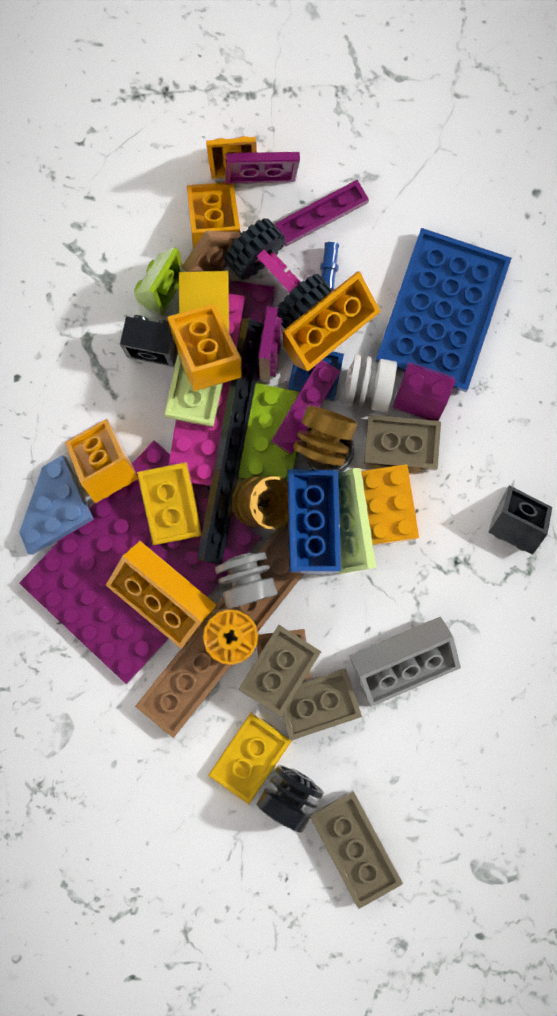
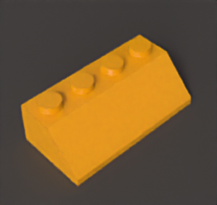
(330, 322)
(160, 594)

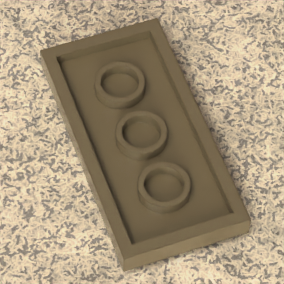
(356, 849)

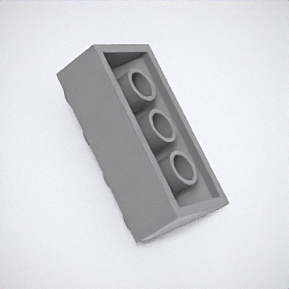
(406, 661)

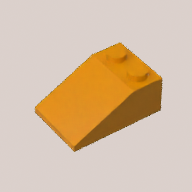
(219, 147)
(212, 209)
(205, 347)
(100, 461)

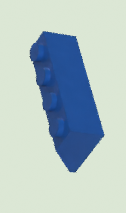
(314, 521)

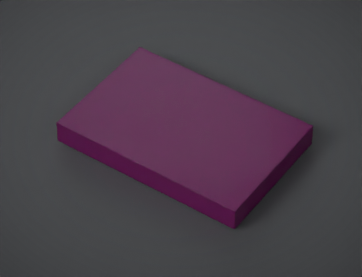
(261, 167)

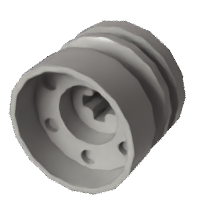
(245, 580)

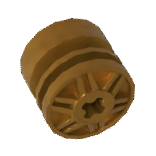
(326, 431)
(261, 502)

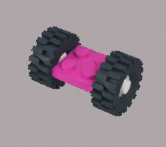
(260, 248)

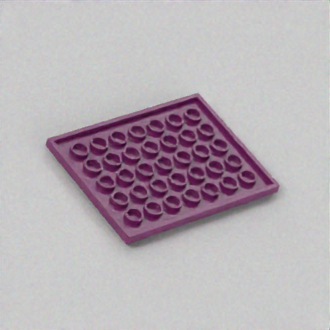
(76, 569)

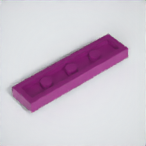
(322, 212)
(312, 394)

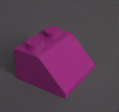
(423, 392)

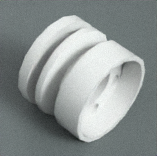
(371, 383)

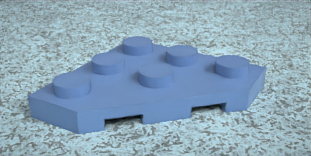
(54, 508)

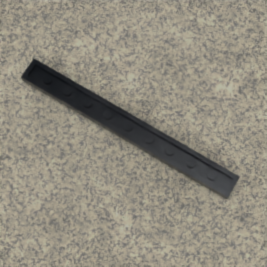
(231, 445)

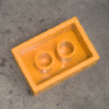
(390, 505)

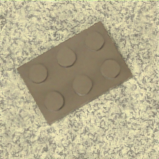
(402, 442)
(279, 670)
(321, 705)

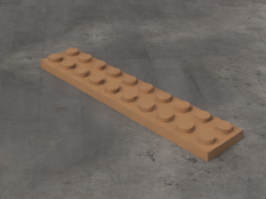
(192, 670)

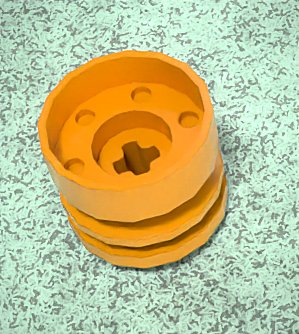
(217, 644)

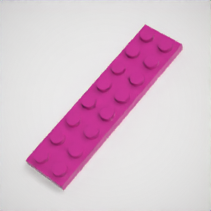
(197, 442)

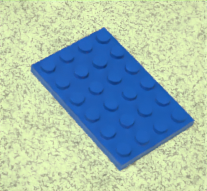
(444, 306)

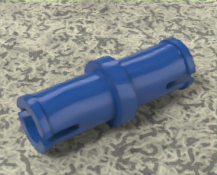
(329, 266)

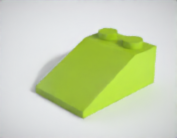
(160, 281)

